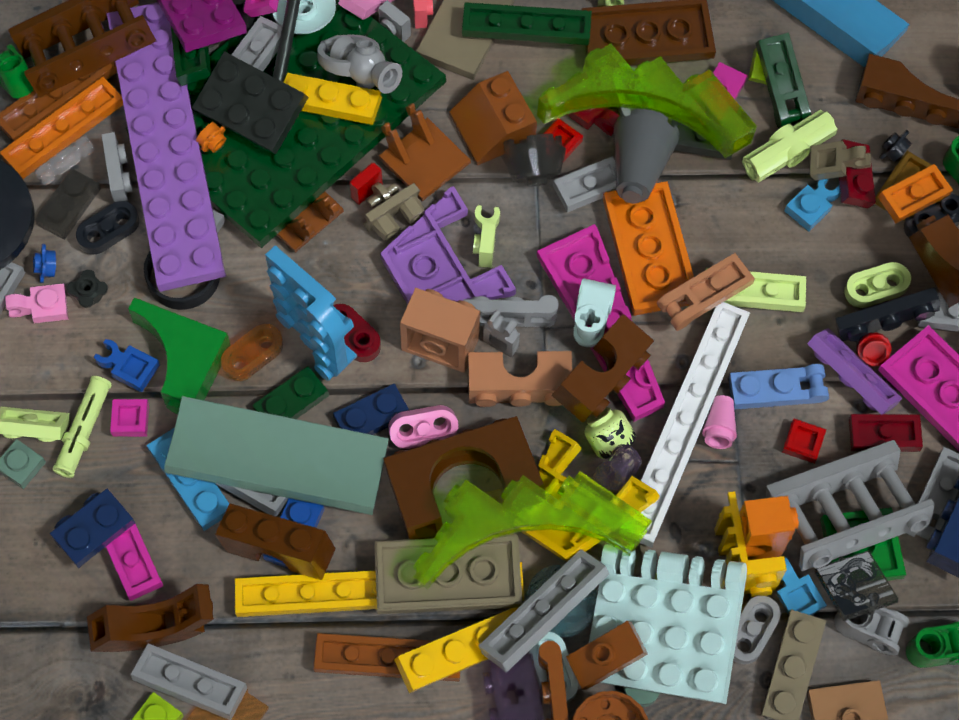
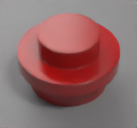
(874, 349)

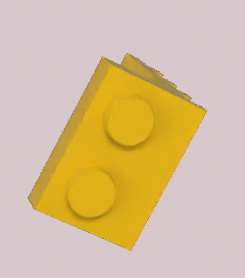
(762, 574)

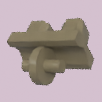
(381, 216)

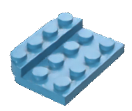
(310, 311)

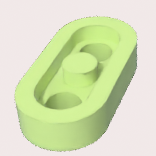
(875, 285)

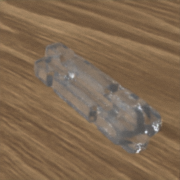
(64, 160)

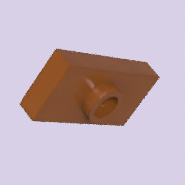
(606, 655)

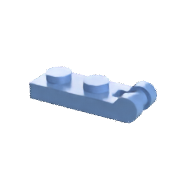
(778, 387)

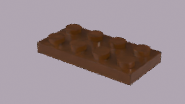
(654, 29)

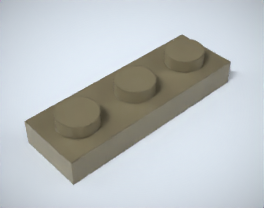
(793, 666)

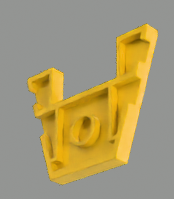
(552, 465)

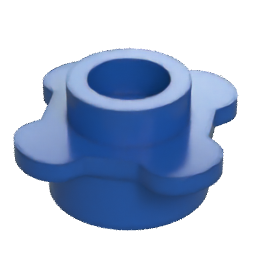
(44, 263)

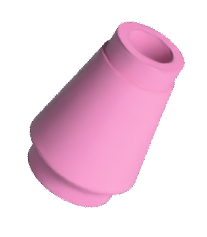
(720, 423)

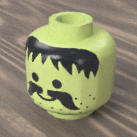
(608, 431)

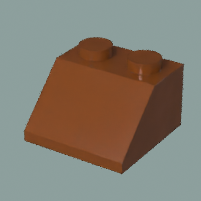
(492, 115)

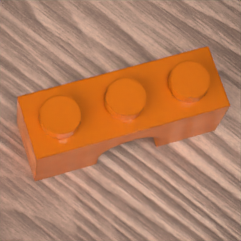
(767, 526)

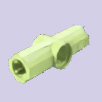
(789, 145)

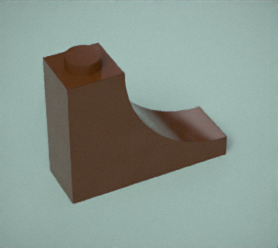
(939, 250)

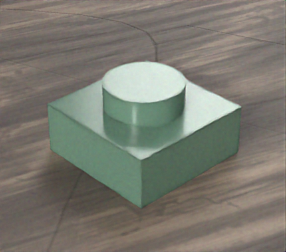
(20, 464)

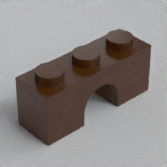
(586, 389)
(297, 545)

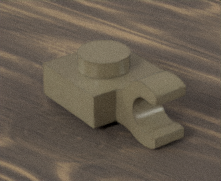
(832, 158)

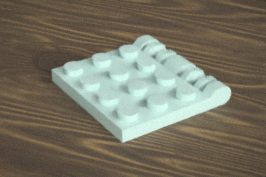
(682, 625)

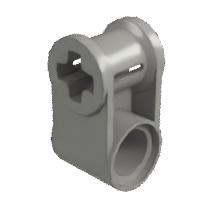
(877, 631)

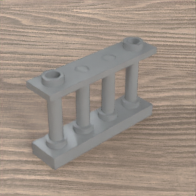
(850, 474)

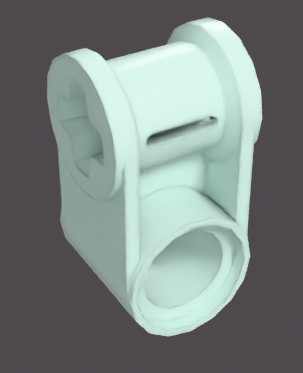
(593, 308)

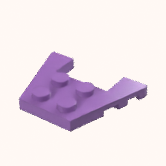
(426, 260)

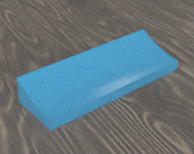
(850, 25)

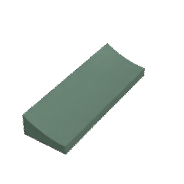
(276, 455)

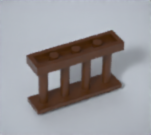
(77, 61)

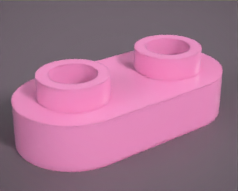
(422, 426)

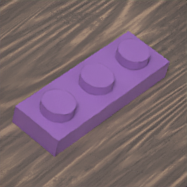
(854, 371)

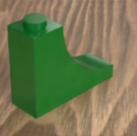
(190, 348)

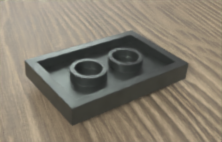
(250, 102)

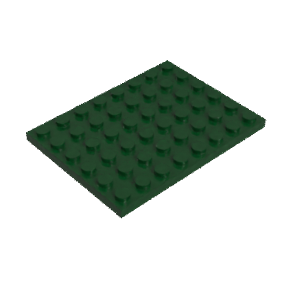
(269, 190)

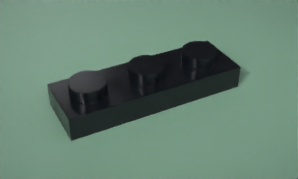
(888, 315)

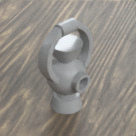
(361, 60)

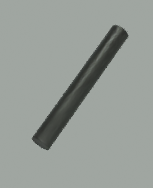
(286, 39)

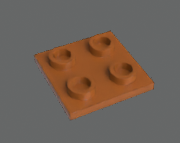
(423, 155)
(310, 222)

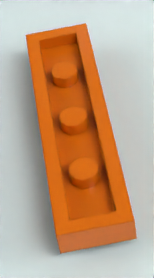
(62, 127)

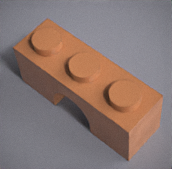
(492, 384)

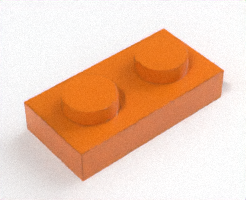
(915, 193)

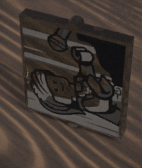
(856, 585)

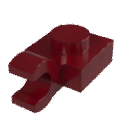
(601, 117)

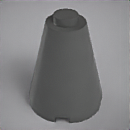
(641, 152)

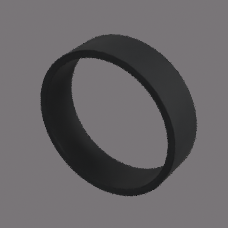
(178, 303)

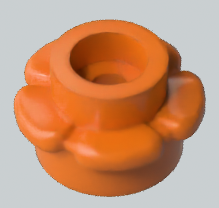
(211, 137)

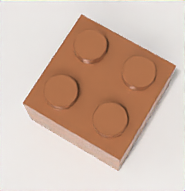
(439, 329)

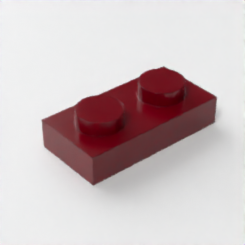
(858, 184)
(875, 429)

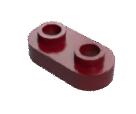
(361, 329)

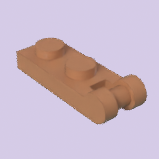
(706, 291)

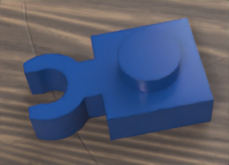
(130, 367)

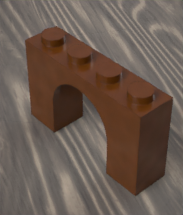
(416, 471)

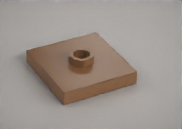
(848, 702)

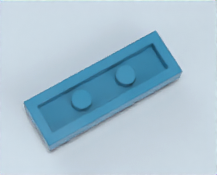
(200, 496)

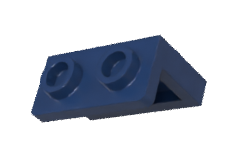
(91, 527)

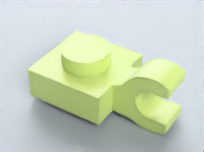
(485, 241)

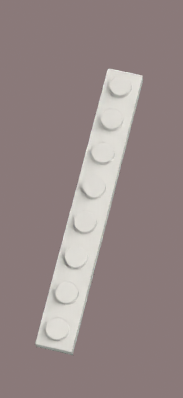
(691, 410)

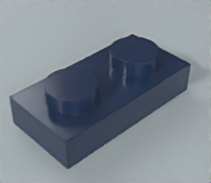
(372, 412)

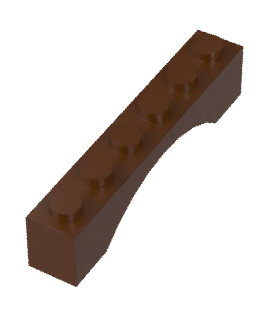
(894, 88)

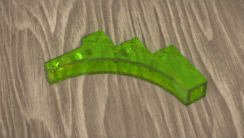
(610, 82)
(478, 518)

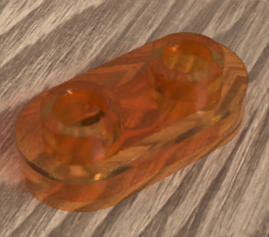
(250, 352)

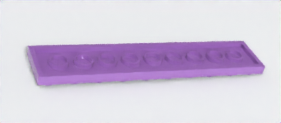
(168, 160)

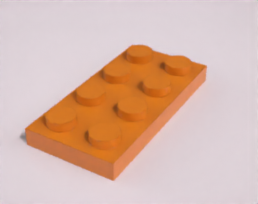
(648, 247)

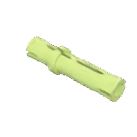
(77, 438)

